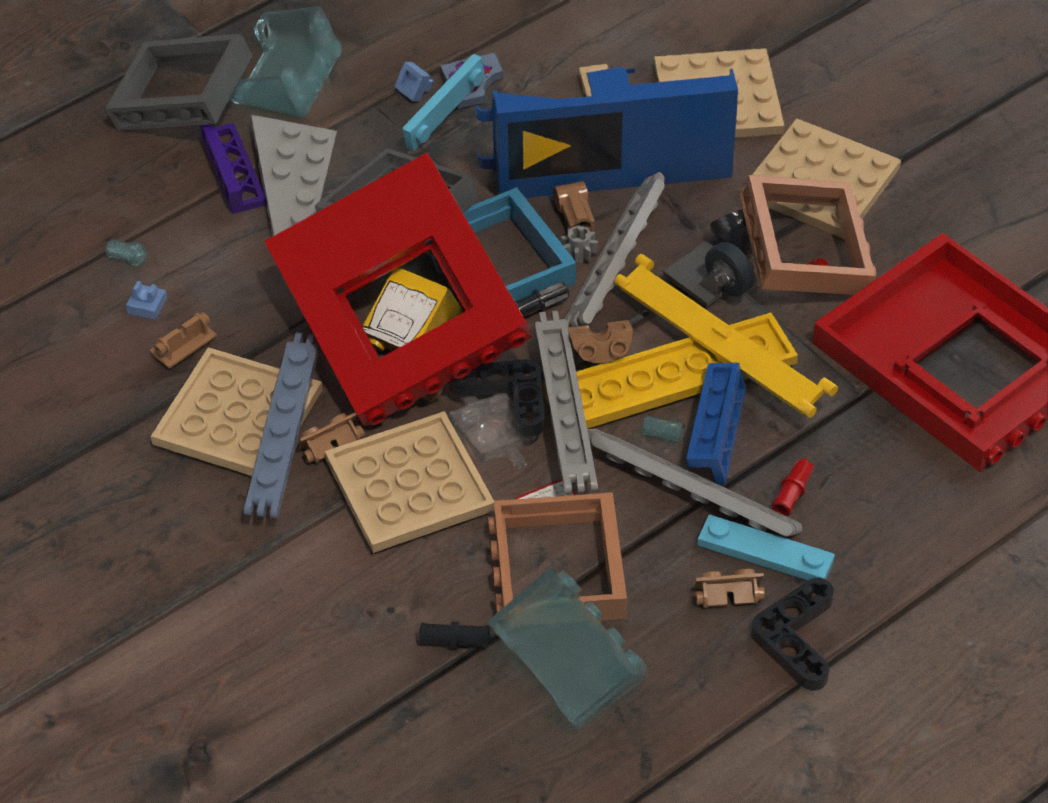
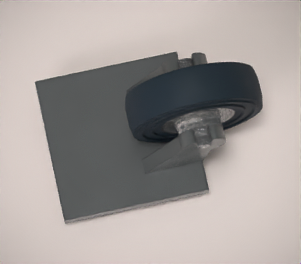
(712, 272)

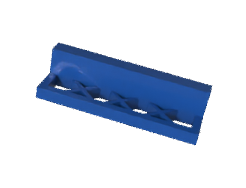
(717, 419)

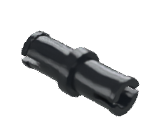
(454, 634)

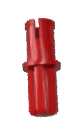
(793, 487)

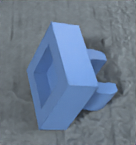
(413, 81)
(146, 301)

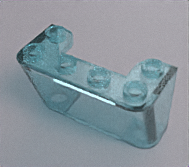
(294, 61)
(568, 647)

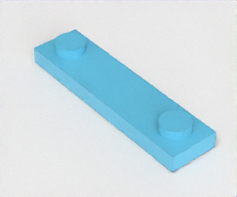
(443, 102)
(765, 549)

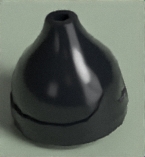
(732, 229)

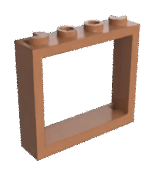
(805, 277)
(560, 511)

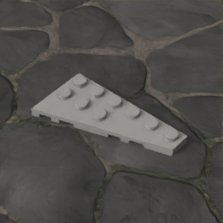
(291, 168)

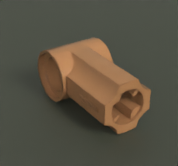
(574, 204)

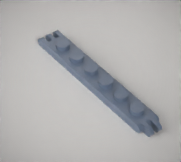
(282, 427)

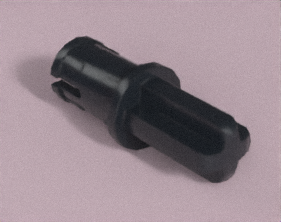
(542, 299)

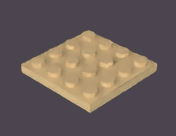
(757, 96)
(823, 155)
(223, 411)
(409, 481)

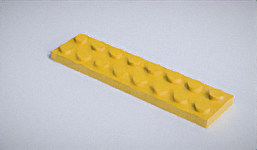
(665, 373)

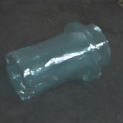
(132, 252)
(663, 428)

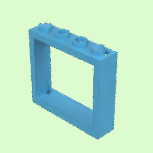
(515, 206)

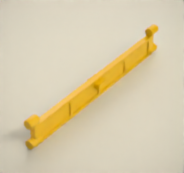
(723, 339)

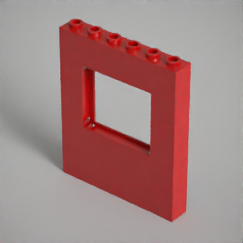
(370, 237)
(916, 311)

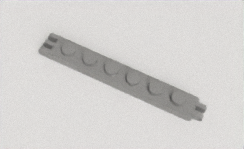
(615, 251)
(565, 403)
(701, 488)

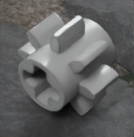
(580, 243)

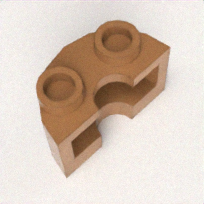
(602, 346)

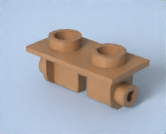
(183, 342)
(317, 441)
(741, 584)

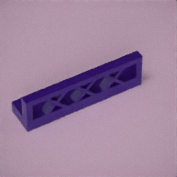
(227, 169)

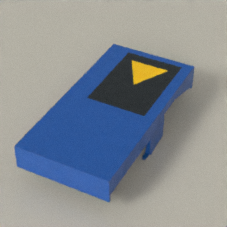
(614, 134)

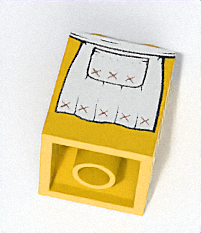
(408, 310)

